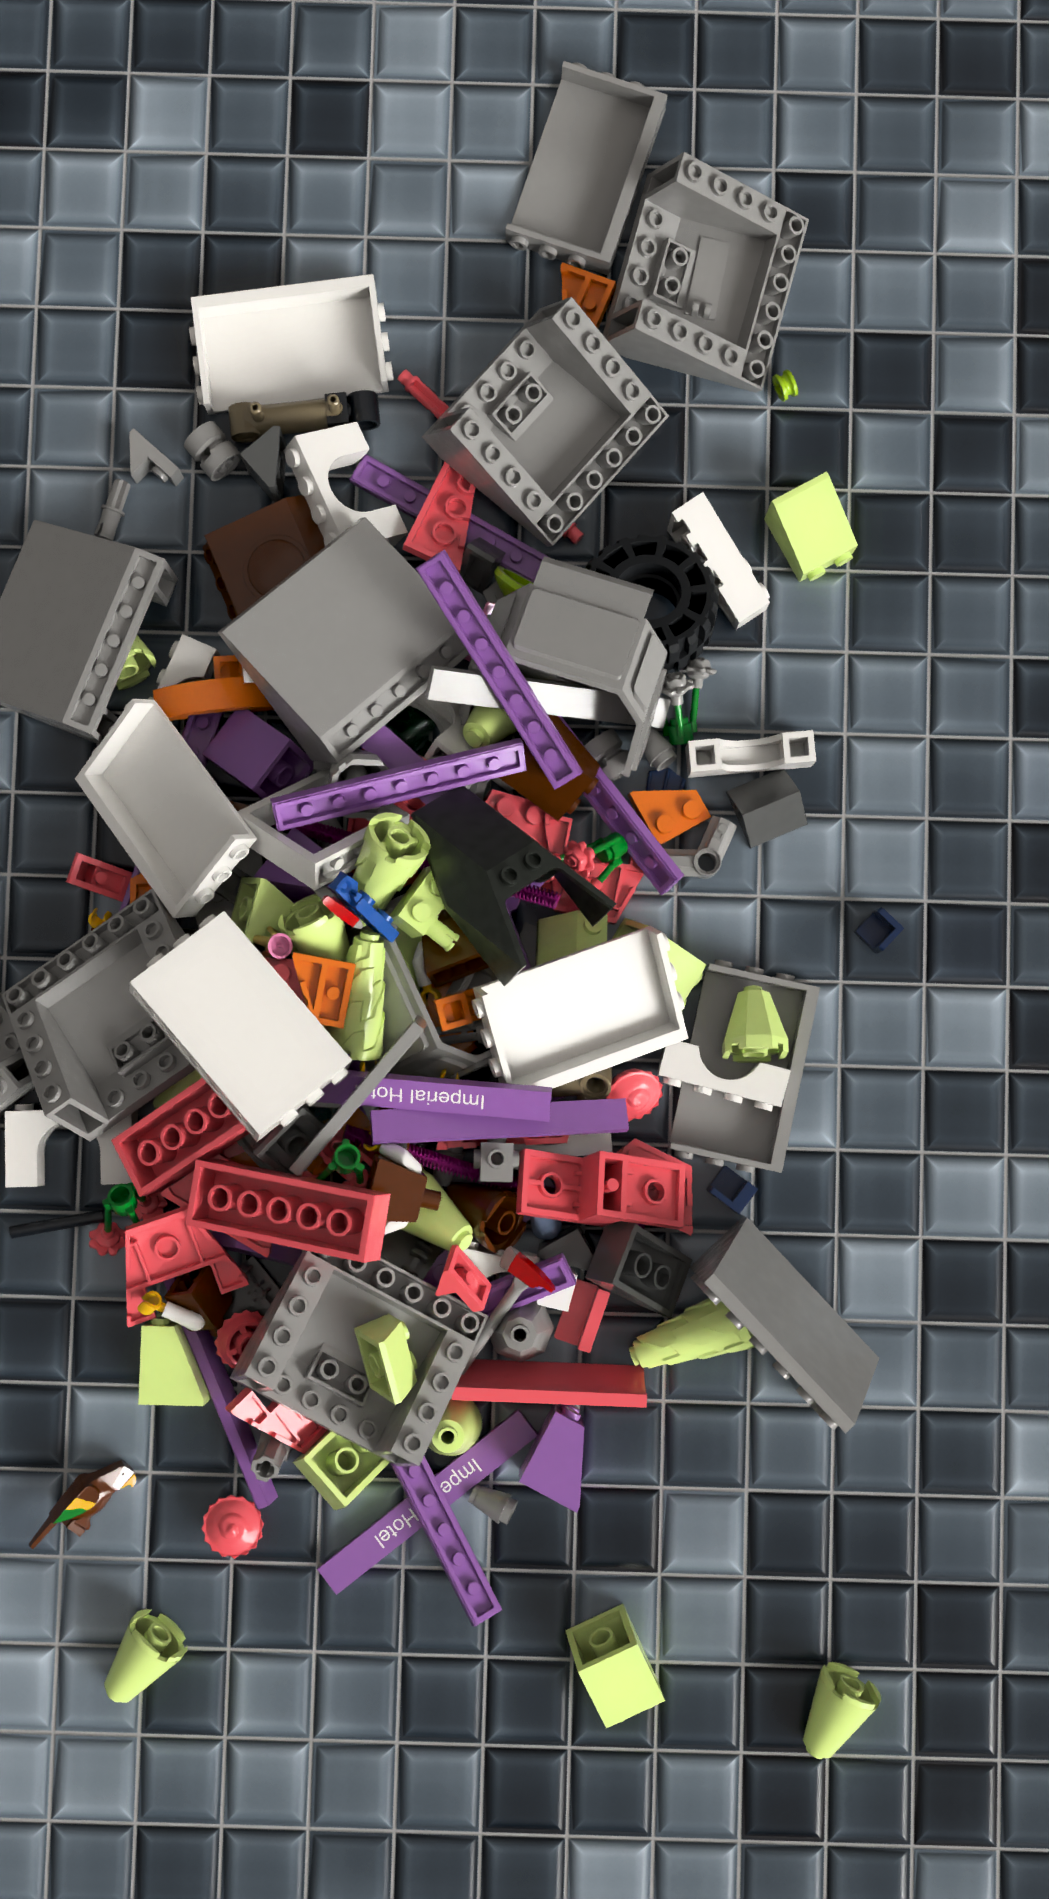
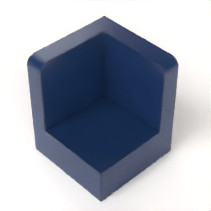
(879, 930)
(732, 1189)

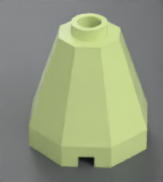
(754, 1029)

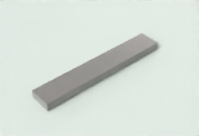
(358, 1096)

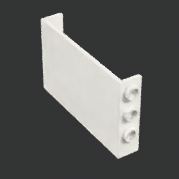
(289, 343)
(165, 808)
(582, 1011)
(240, 1025)

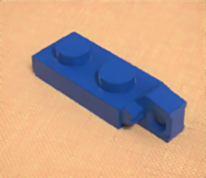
(362, 906)

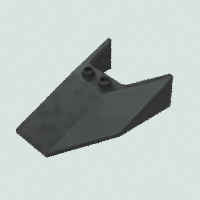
(485, 860)

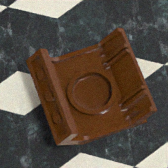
(261, 551)

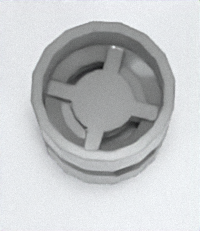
(209, 446)
(608, 753)

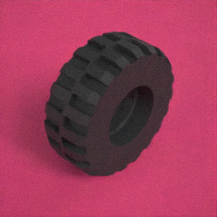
(676, 575)

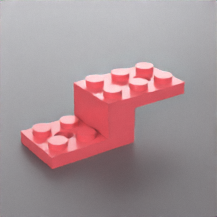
(601, 1189)

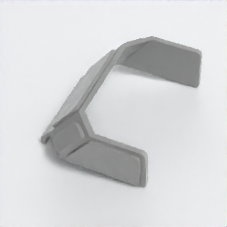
(589, 633)
(401, 1006)

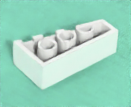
(704, 533)

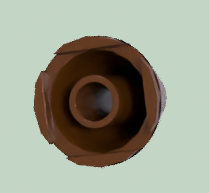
(489, 1213)

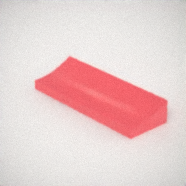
(553, 1383)

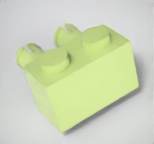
(419, 912)

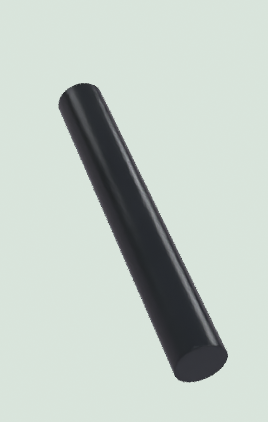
(57, 1224)

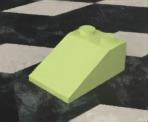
(339, 1468)

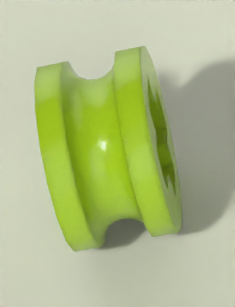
(785, 385)

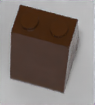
(537, 788)

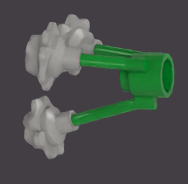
(675, 686)

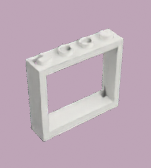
(311, 869)

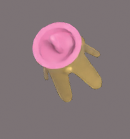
(276, 945)

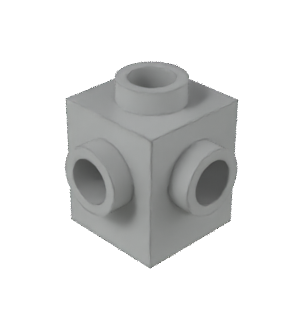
(496, 1173)

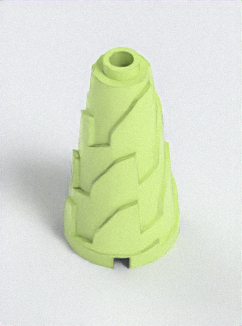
(389, 857)
(365, 1015)
(696, 1333)

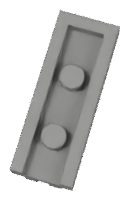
(707, 278)

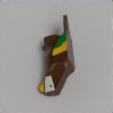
(86, 1498)

